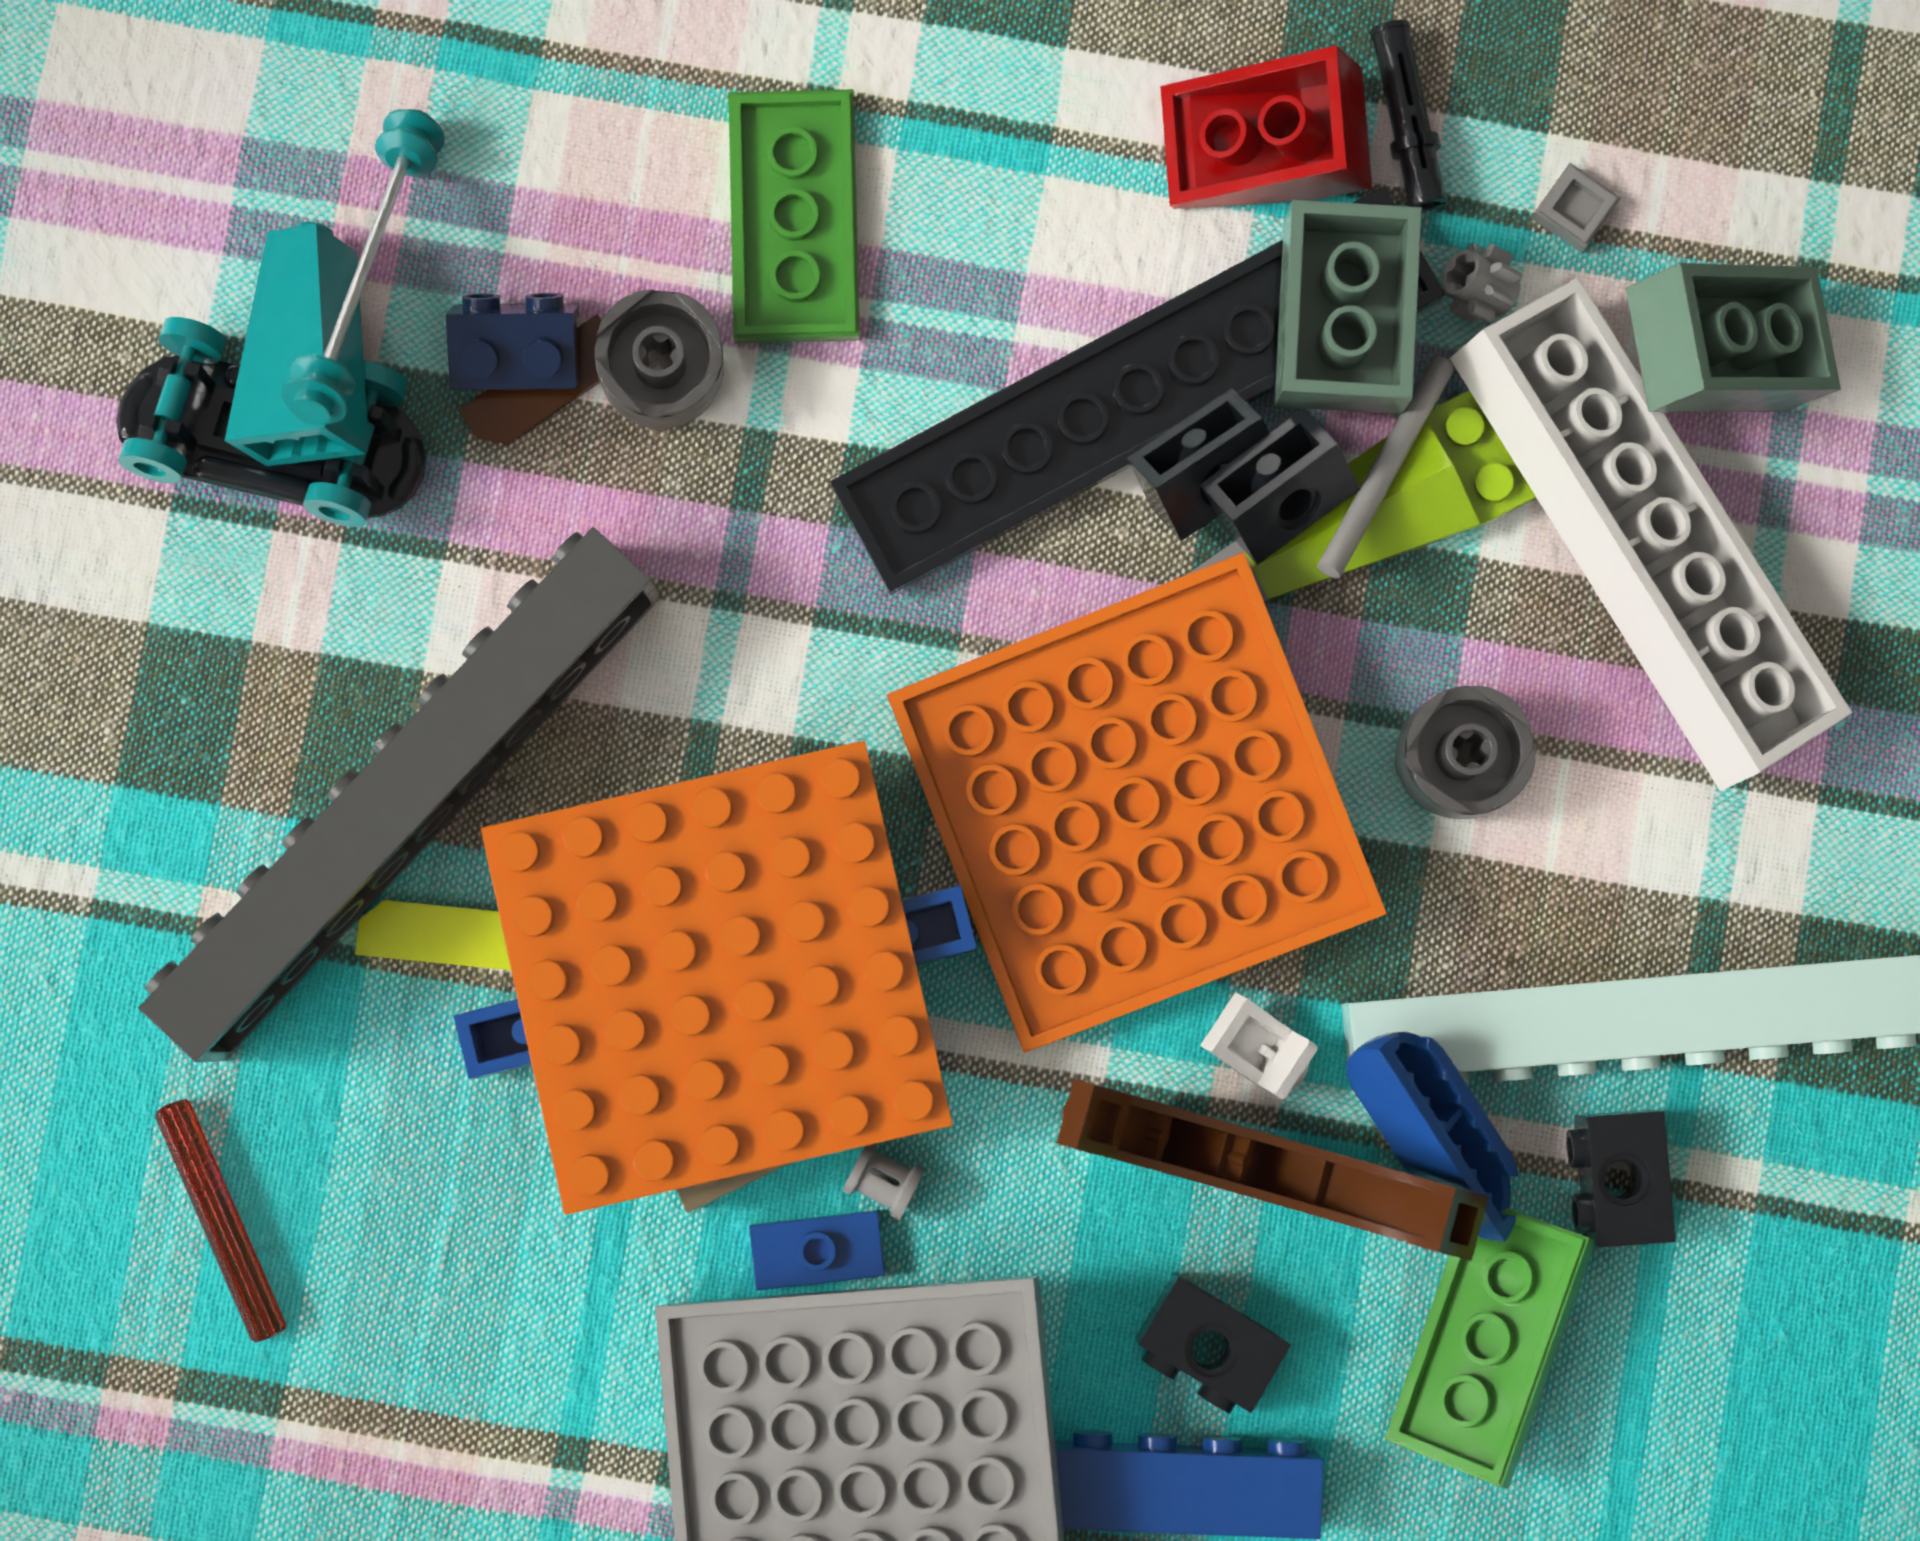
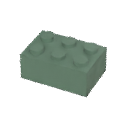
(1348, 307)
(1732, 338)

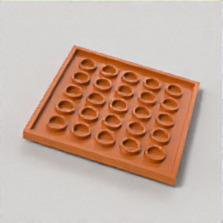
(1135, 803)
(715, 977)

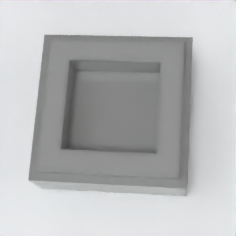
(1575, 207)

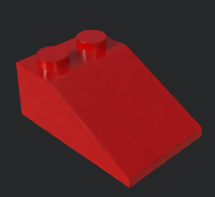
(1268, 132)

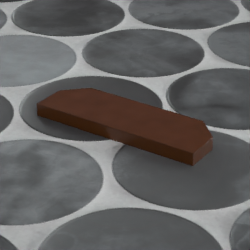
(511, 413)

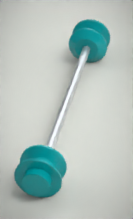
(320, 382)

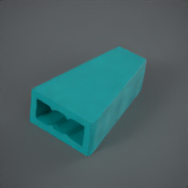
(292, 316)

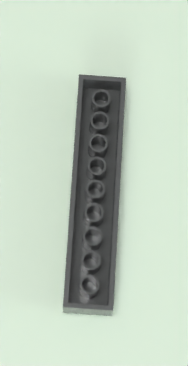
(399, 799)

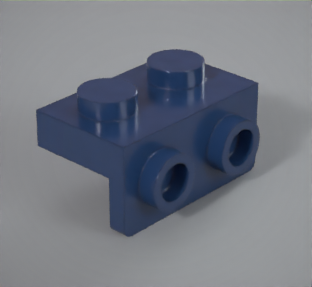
(513, 343)

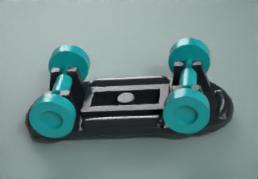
(179, 417)

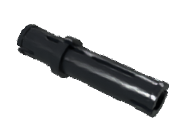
(1413, 140)

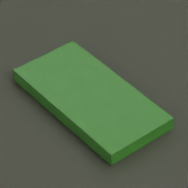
(793, 216)
(1490, 1349)

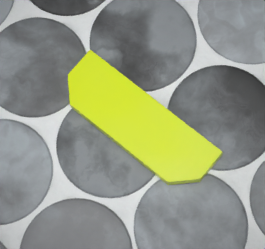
(433, 935)

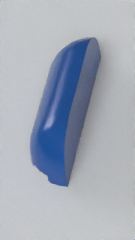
(1434, 1121)

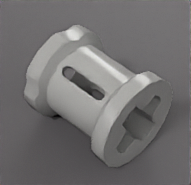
(883, 1180)

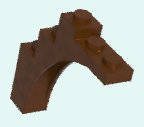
(1272, 1169)

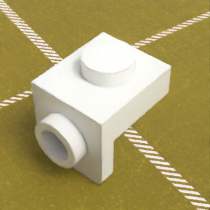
(1259, 1047)

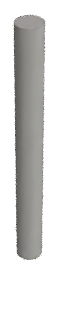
(1385, 467)

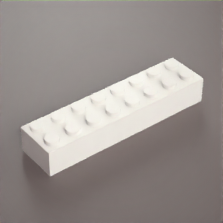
(1649, 535)

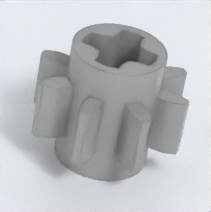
(1481, 283)

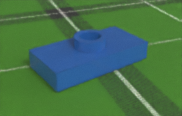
(817, 1250)

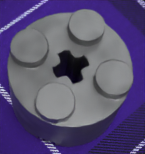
(662, 323)
(1501, 748)

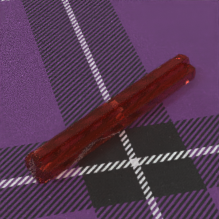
(220, 1220)

